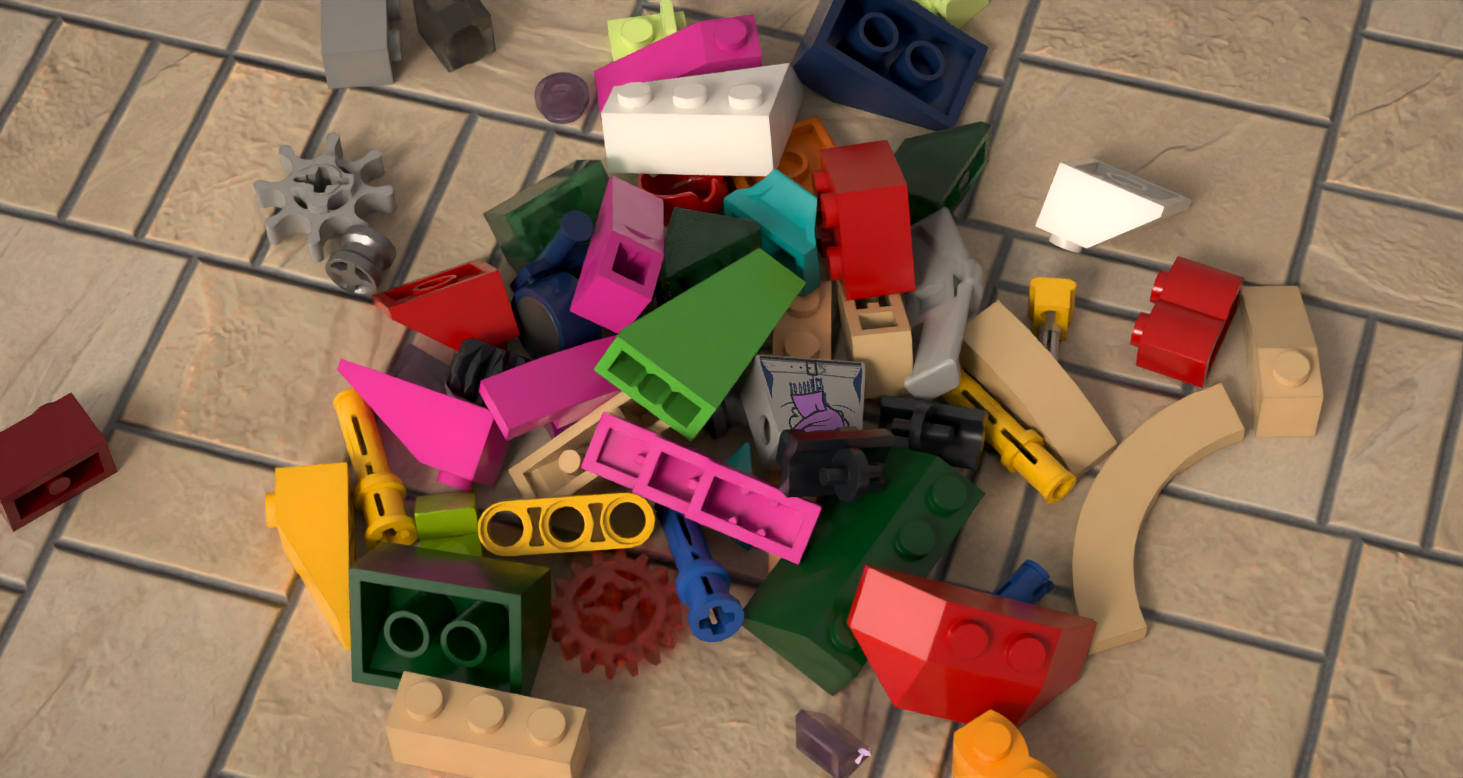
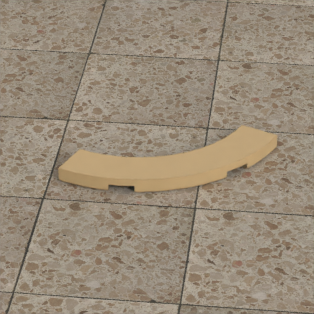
(1123, 498)

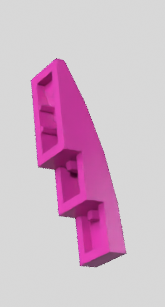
(549, 389)
(701, 487)

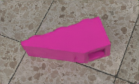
(621, 257)

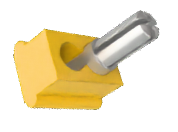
(1051, 309)

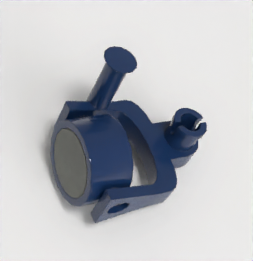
(546, 293)

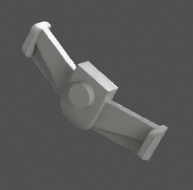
(940, 304)

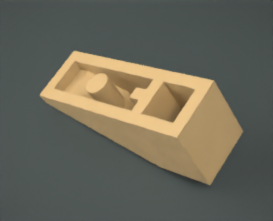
(879, 336)
(1281, 362)
(557, 464)

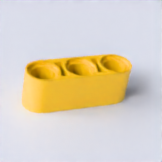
(537, 530)

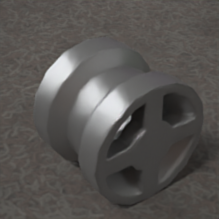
(360, 260)

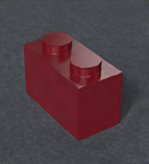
(50, 460)

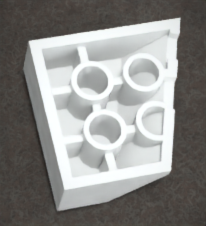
(703, 123)

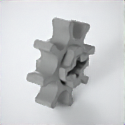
(323, 195)

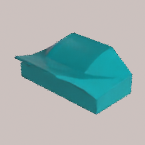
(786, 221)

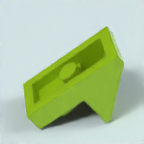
(449, 522)

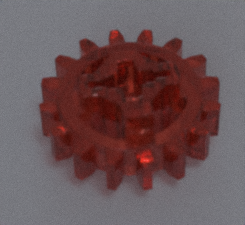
(640, 600)

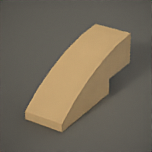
(1034, 389)

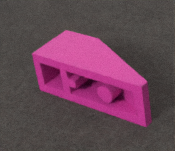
(693, 51)
(434, 426)

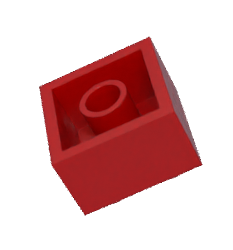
(864, 220)

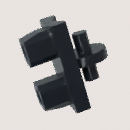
(936, 429)
(833, 462)

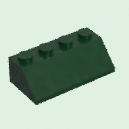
(904, 529)

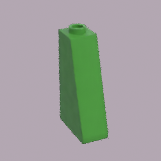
(699, 343)

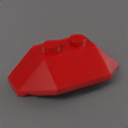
(964, 649)

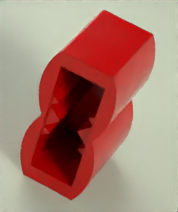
(1187, 321)

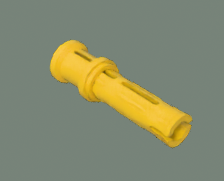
(379, 511)

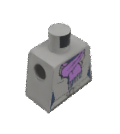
(800, 395)

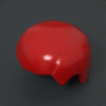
(688, 192)

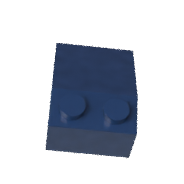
(889, 60)

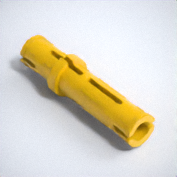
(1047, 474)

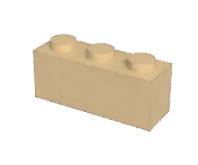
(485, 731)

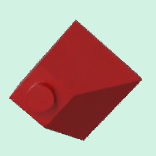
(454, 305)

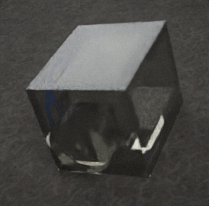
(455, 30)

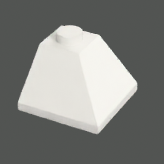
(1100, 203)

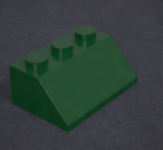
(447, 618)

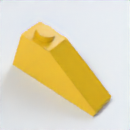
(318, 534)

